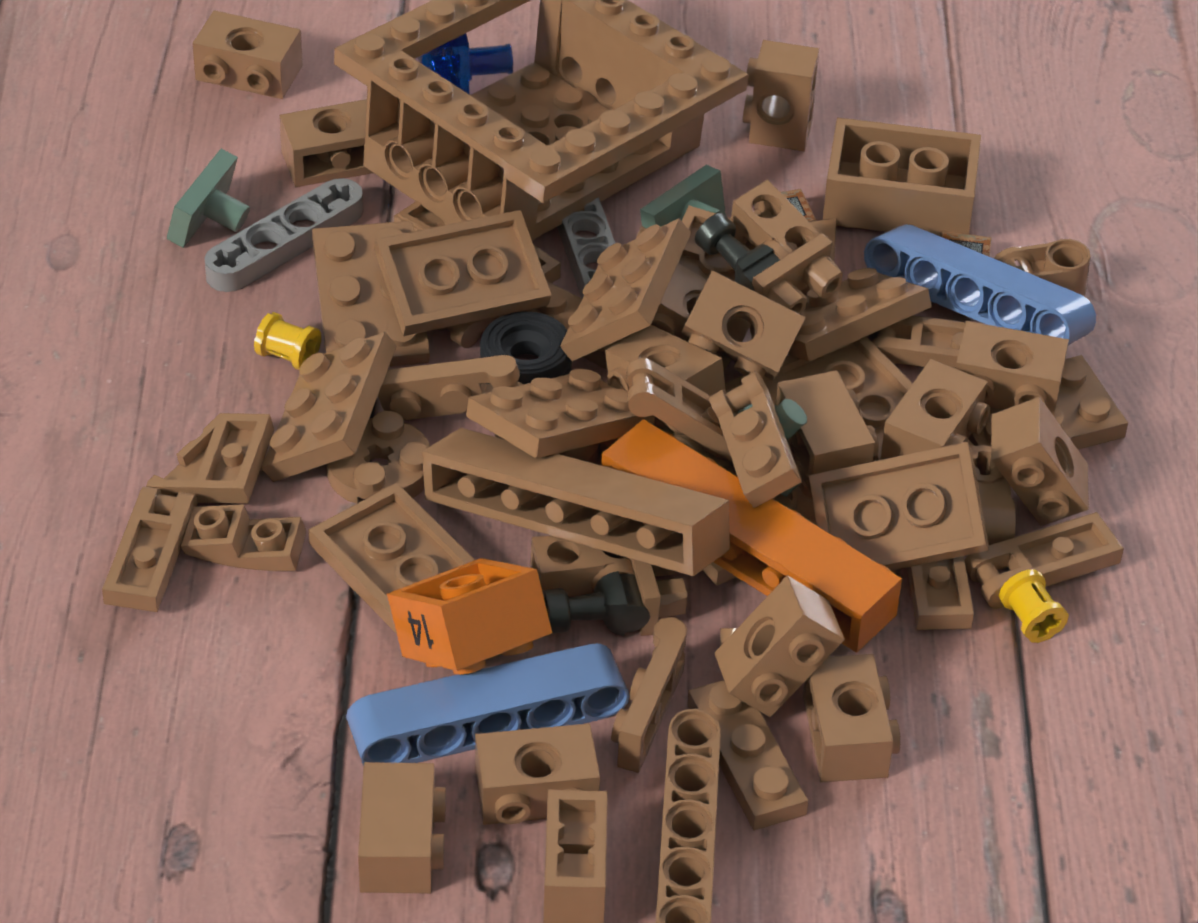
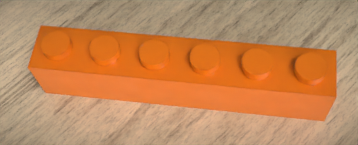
(770, 538)

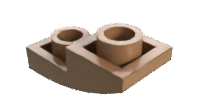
(233, 539)

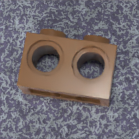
(575, 856)

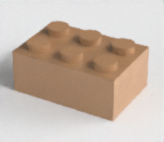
(900, 177)

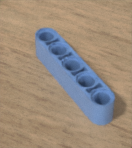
(980, 284)
(447, 712)

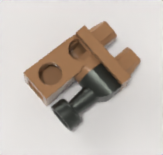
(786, 251)
(623, 588)

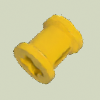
(286, 340)
(1033, 605)

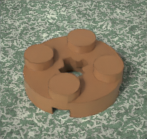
(385, 438)

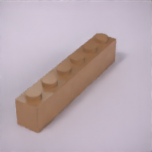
(578, 501)

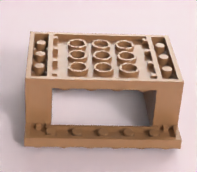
(586, 119)

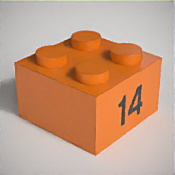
(470, 615)

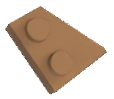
(221, 461)

